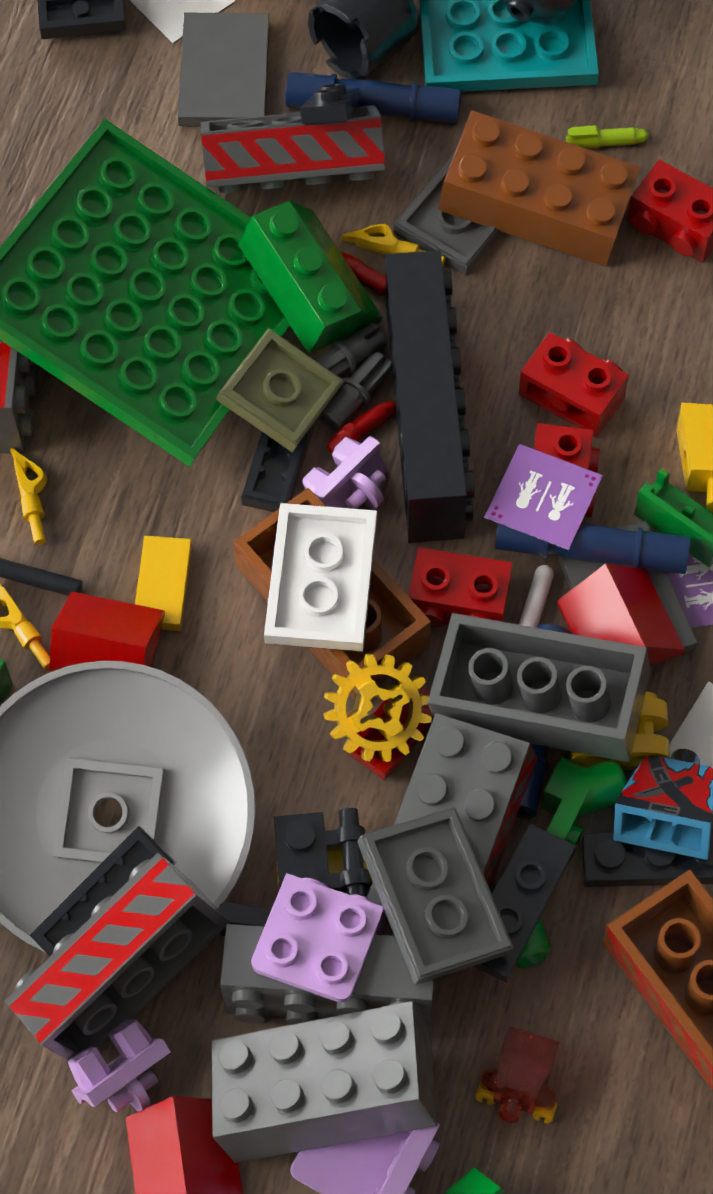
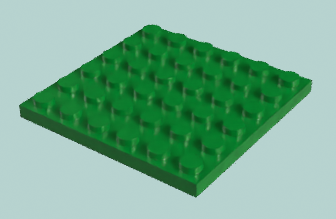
(135, 290)

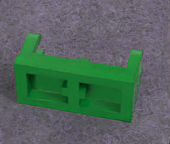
(676, 513)

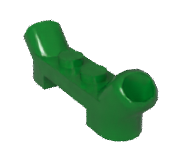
(570, 795)

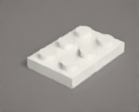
(321, 577)

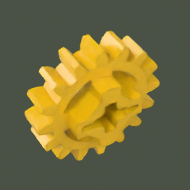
(400, 694)

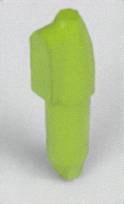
(593, 138)

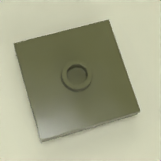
(280, 390)

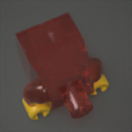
(522, 1077)

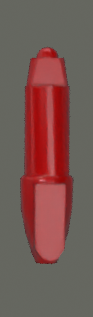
(366, 274)
(363, 424)

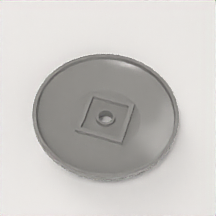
(125, 738)

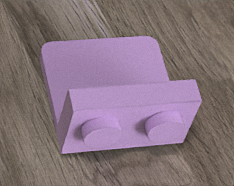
(317, 938)
(367, 1165)

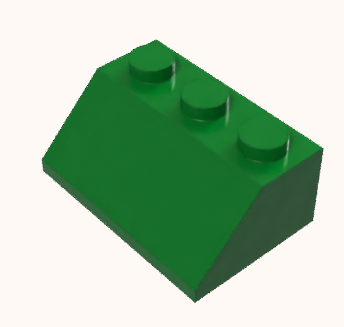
(307, 275)

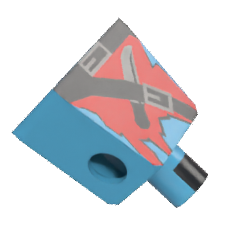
(667, 805)

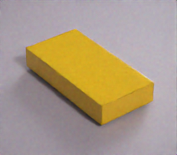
(164, 577)

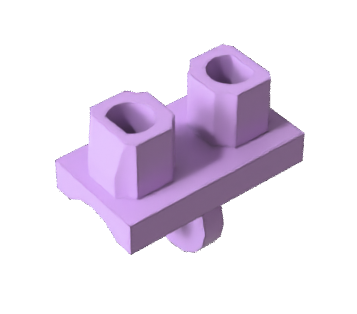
(354, 480)
(101, 1080)

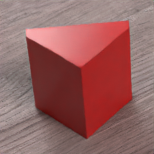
(623, 608)
(104, 630)
(177, 1151)

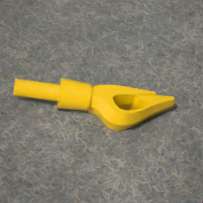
(383, 245)
(29, 492)
(24, 630)

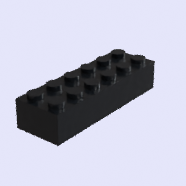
(428, 397)

